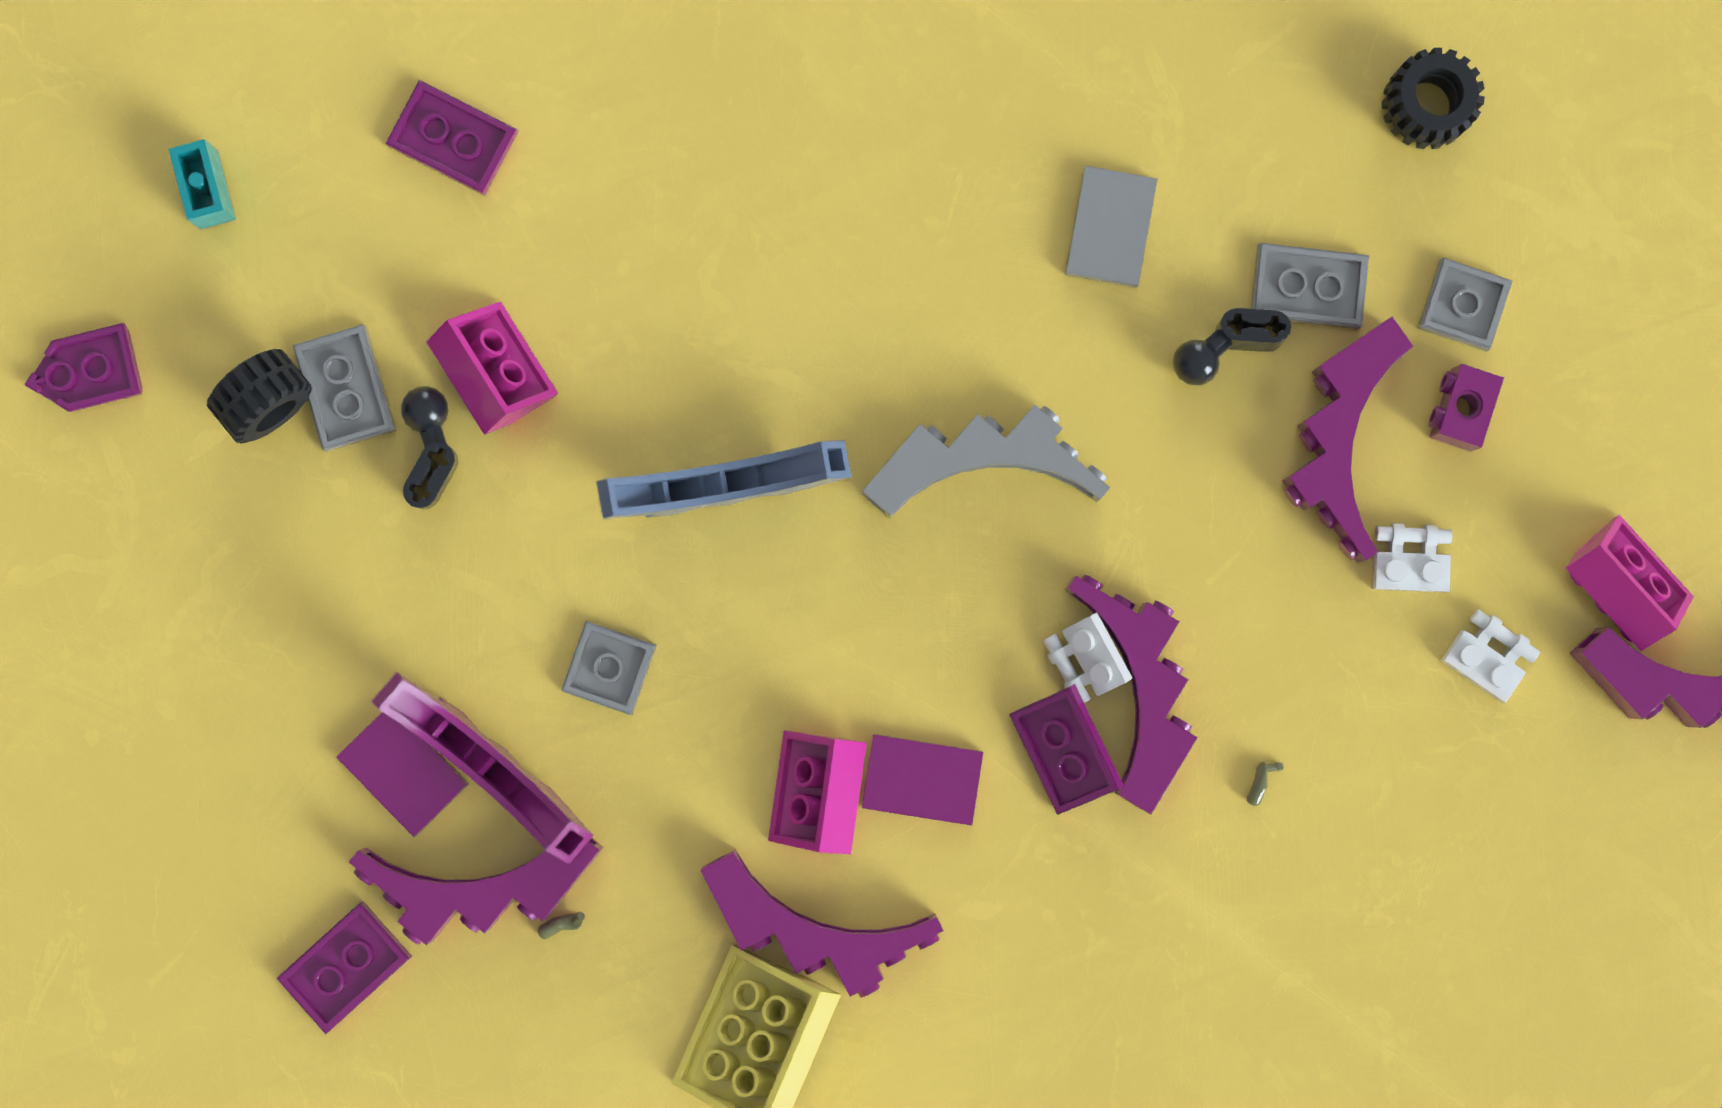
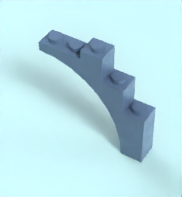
(724, 483)

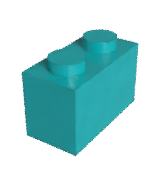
(202, 184)

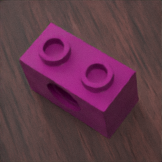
(1480, 392)

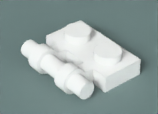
(1412, 570)
(1095, 654)
(1483, 665)

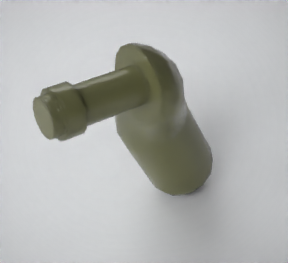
(1260, 782)
(564, 922)

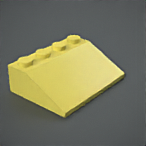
(755, 1035)

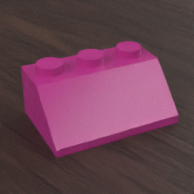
(491, 366)
(1630, 584)
(817, 792)

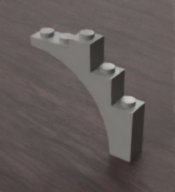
(1029, 446)

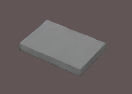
(1111, 226)
(1311, 284)
(346, 388)

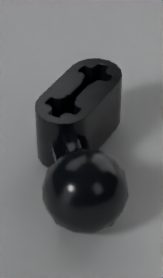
(1198, 360)
(426, 411)

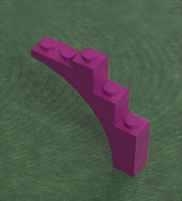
(1331, 431)
(1141, 636)
(1642, 684)
(486, 764)
(480, 901)
(855, 953)

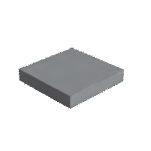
(1464, 304)
(608, 668)

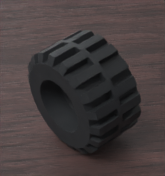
(1453, 78)
(259, 395)

